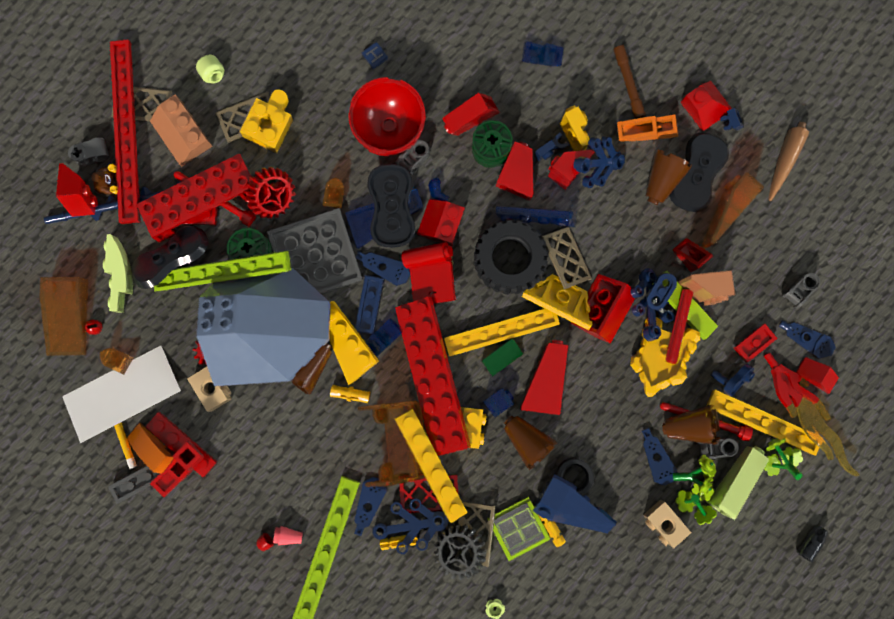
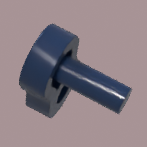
(732, 385)

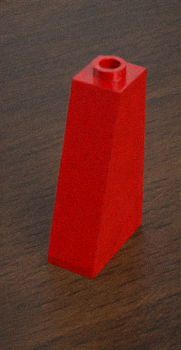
(547, 383)

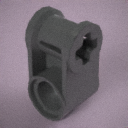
(89, 152)
(412, 158)
(798, 292)
(716, 451)

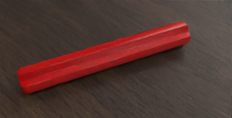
(679, 326)

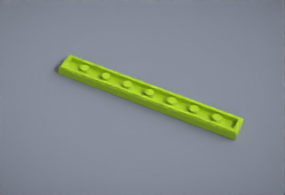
(226, 271)
(326, 549)

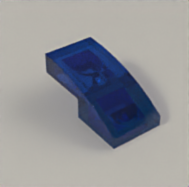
(543, 55)
(383, 337)

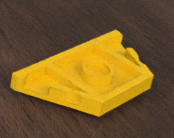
(567, 303)

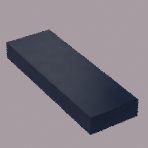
(369, 304)

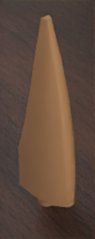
(788, 156)

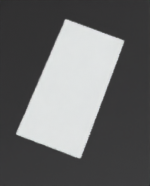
(121, 396)

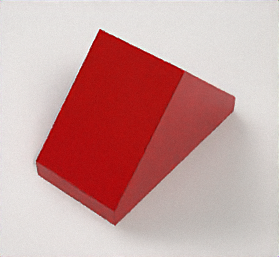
(692, 254)
(818, 374)

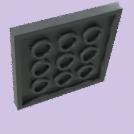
(319, 250)

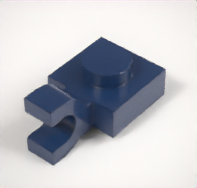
(546, 150)

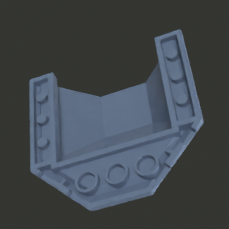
(261, 328)

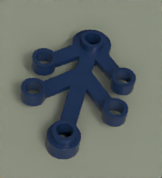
(613, 162)
(651, 332)
(413, 526)

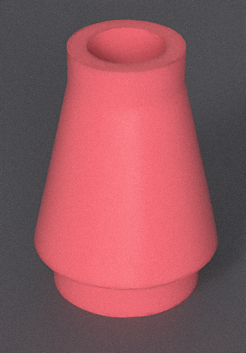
(287, 536)

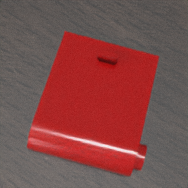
(431, 272)

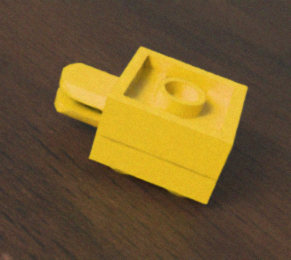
(268, 121)

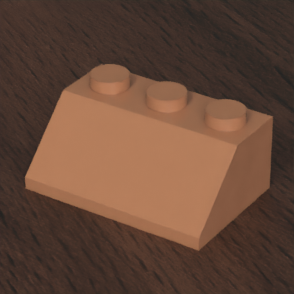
(179, 130)
(710, 287)

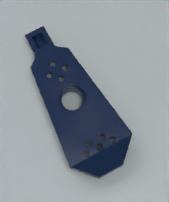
(389, 272)
(815, 341)
(658, 466)
(372, 497)

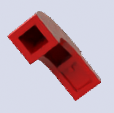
(184, 462)

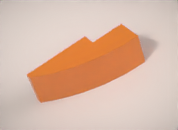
(648, 128)
(149, 449)

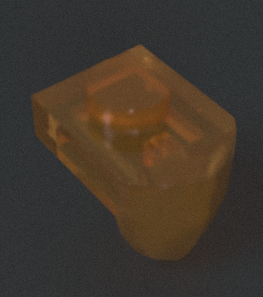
(334, 193)
(115, 360)

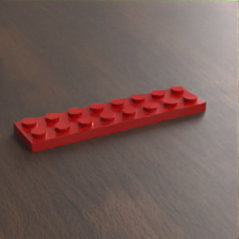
(432, 376)

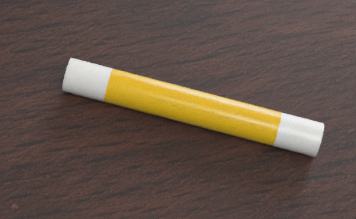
(125, 445)

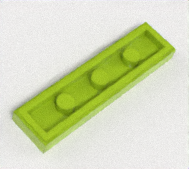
(697, 316)

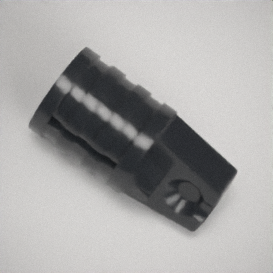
(813, 543)

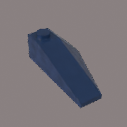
(564, 505)

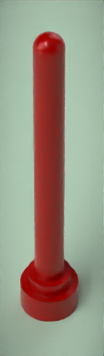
(246, 217)
(743, 432)

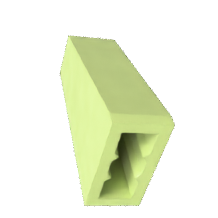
(739, 482)

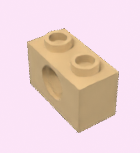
(210, 401)
(675, 532)

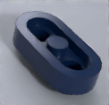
(662, 292)

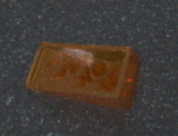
(737, 196)
(64, 314)

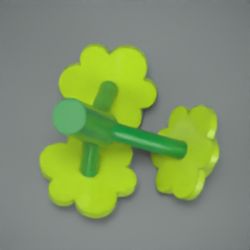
(789, 457)
(707, 469)
(687, 501)

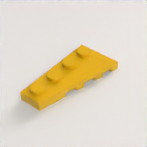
(349, 347)

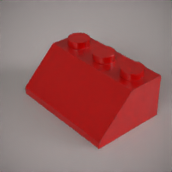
(608, 305)

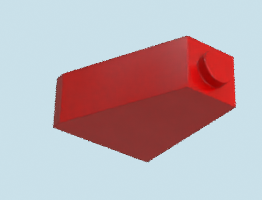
(470, 114)
(518, 171)

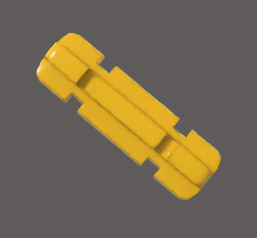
(553, 531)
(394, 541)

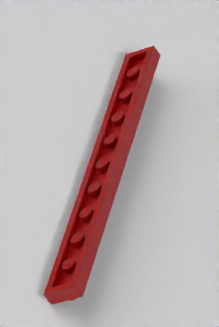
(125, 132)

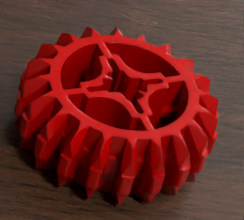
(259, 192)

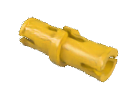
(350, 394)

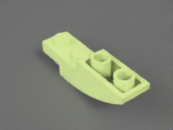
(117, 265)

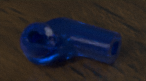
(435, 190)

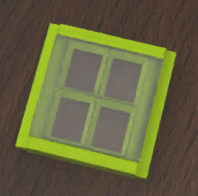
(519, 529)

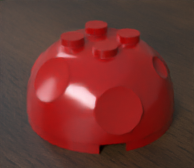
(387, 116)

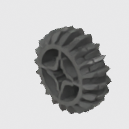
(464, 558)

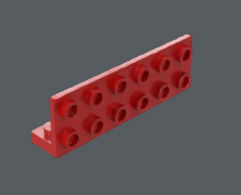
(194, 197)

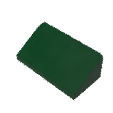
(502, 357)

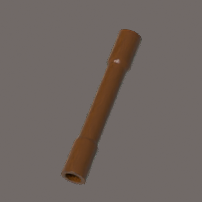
(635, 101)

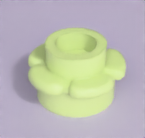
(495, 614)

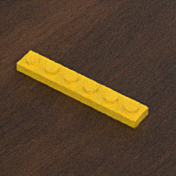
(500, 331)
(762, 421)
(430, 465)

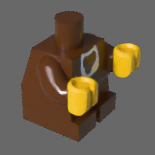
(105, 180)

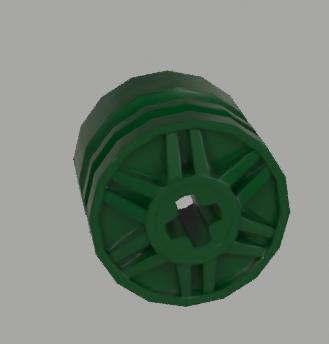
(482, 149)
(242, 239)

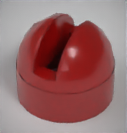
(98, 329)
(264, 542)

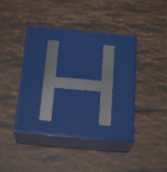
(374, 55)

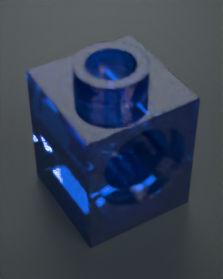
(499, 402)

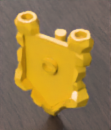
(651, 362)

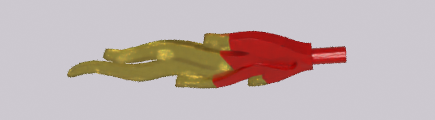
(792, 387)

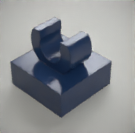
(734, 119)

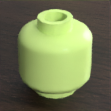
(210, 69)

